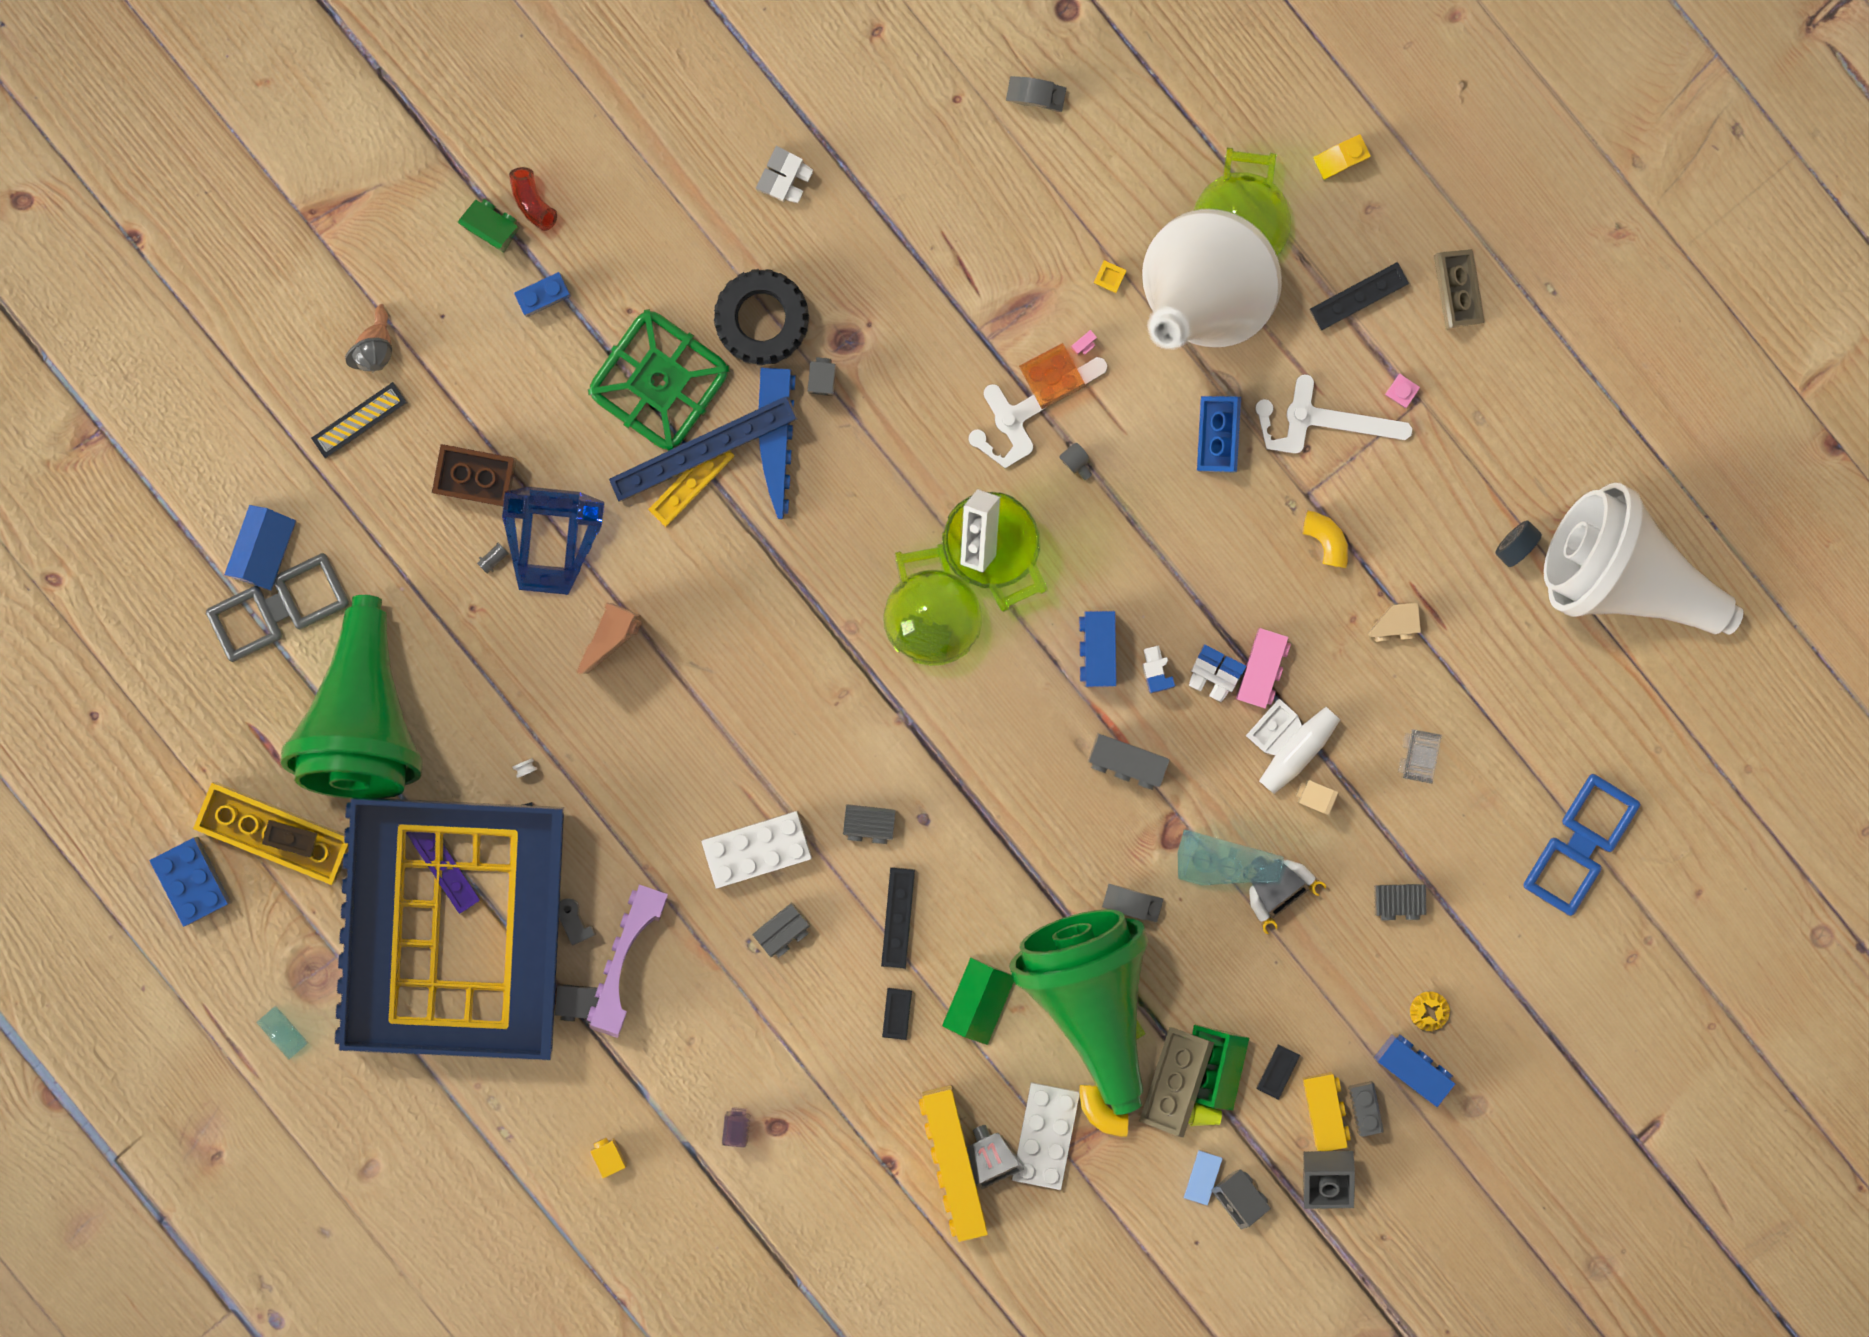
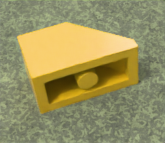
(1342, 157)

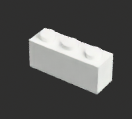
(980, 530)

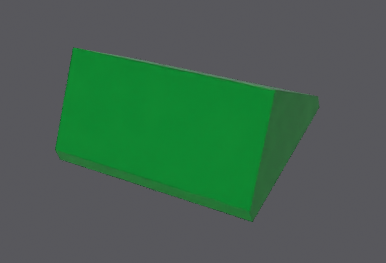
(978, 1001)

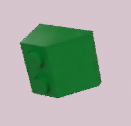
(489, 225)

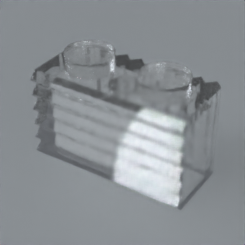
(1420, 756)

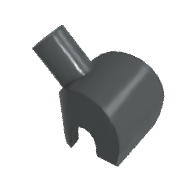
(1075, 460)

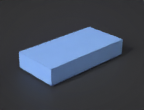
(1202, 1177)

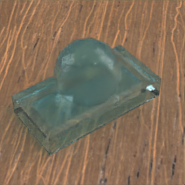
(282, 1032)

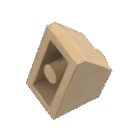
(1316, 796)

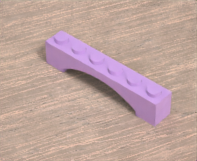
(646, 907)

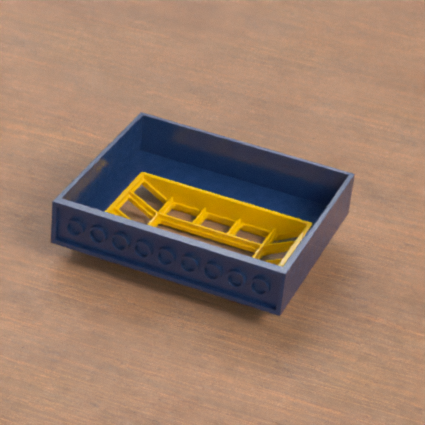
(375, 921)

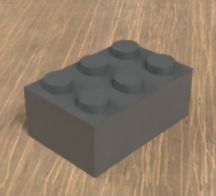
(1128, 761)

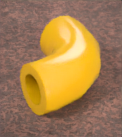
(1330, 537)
(1100, 1114)

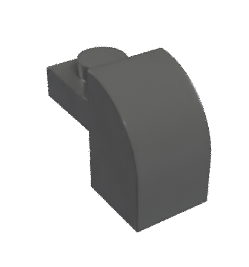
(1036, 92)
(1132, 903)

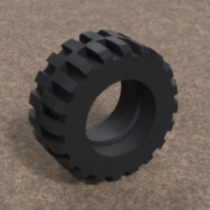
(728, 308)

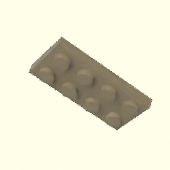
(1176, 1082)

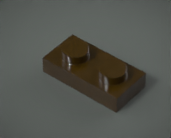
(289, 838)

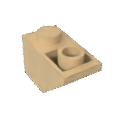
(1397, 620)

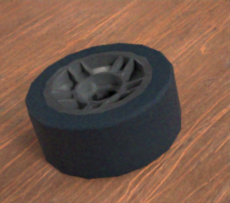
(1518, 543)

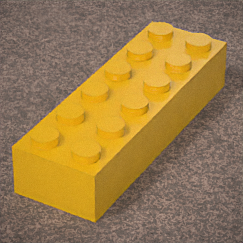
(243, 823)
(954, 1163)

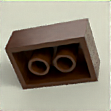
(473, 475)

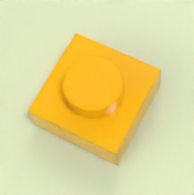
(1109, 276)

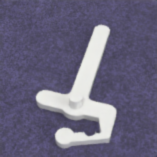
(1302, 414)
(1010, 418)

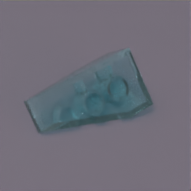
(1218, 861)

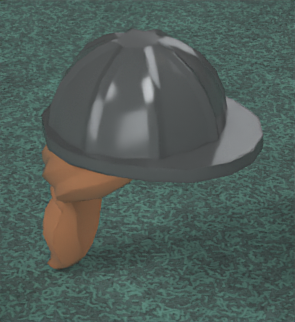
(373, 346)

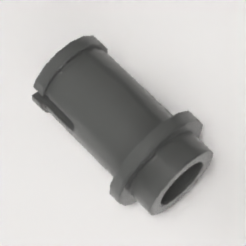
(492, 558)

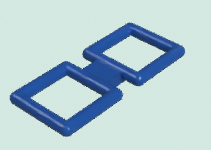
(1581, 844)

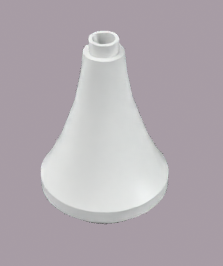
(1210, 280)
(1619, 562)

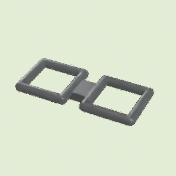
(277, 607)

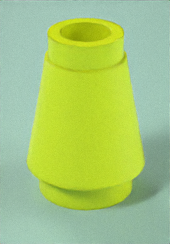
(1204, 1115)

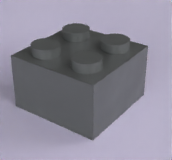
(1328, 1179)

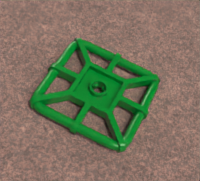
(653, 364)

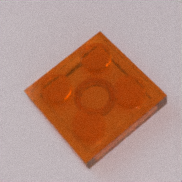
(1052, 376)

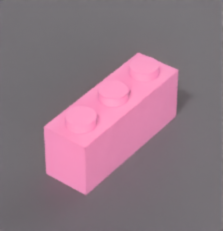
(1263, 668)

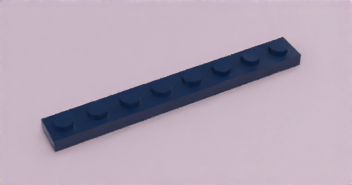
(703, 448)

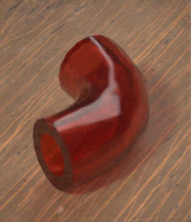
(529, 200)

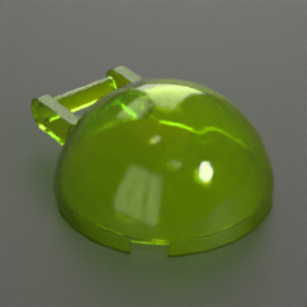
(1251, 197)
(1015, 552)
(931, 612)

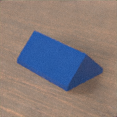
(1219, 434)
(260, 547)

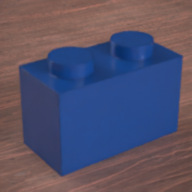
(542, 294)

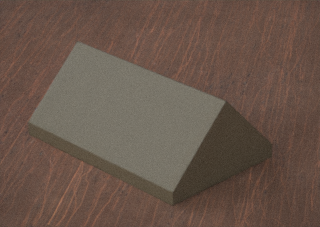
(1458, 288)

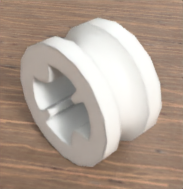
(524, 768)

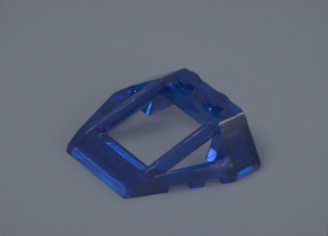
(553, 502)

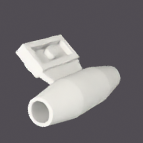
(1292, 744)

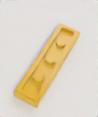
(687, 488)

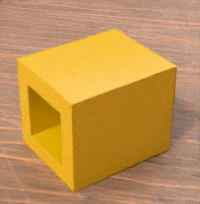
(608, 1157)

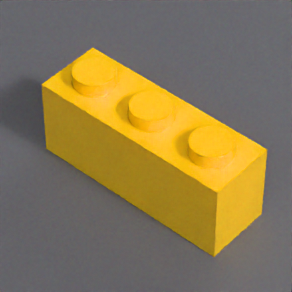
(1326, 1112)

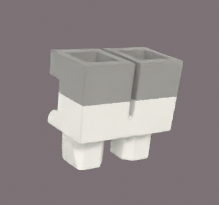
(779, 186)

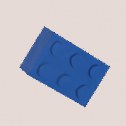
(1098, 648)
(190, 881)
(1415, 1069)

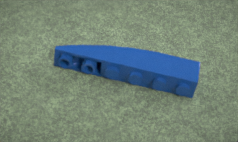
(773, 446)

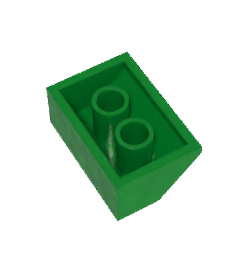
(1223, 1069)

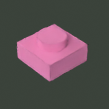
(1085, 343)
(1402, 391)

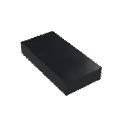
(897, 1013)
(1278, 1071)

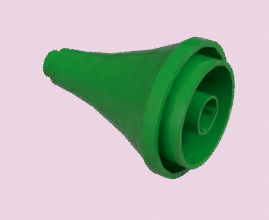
(355, 728)
(1088, 981)

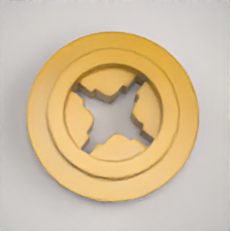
(1418, 1009)

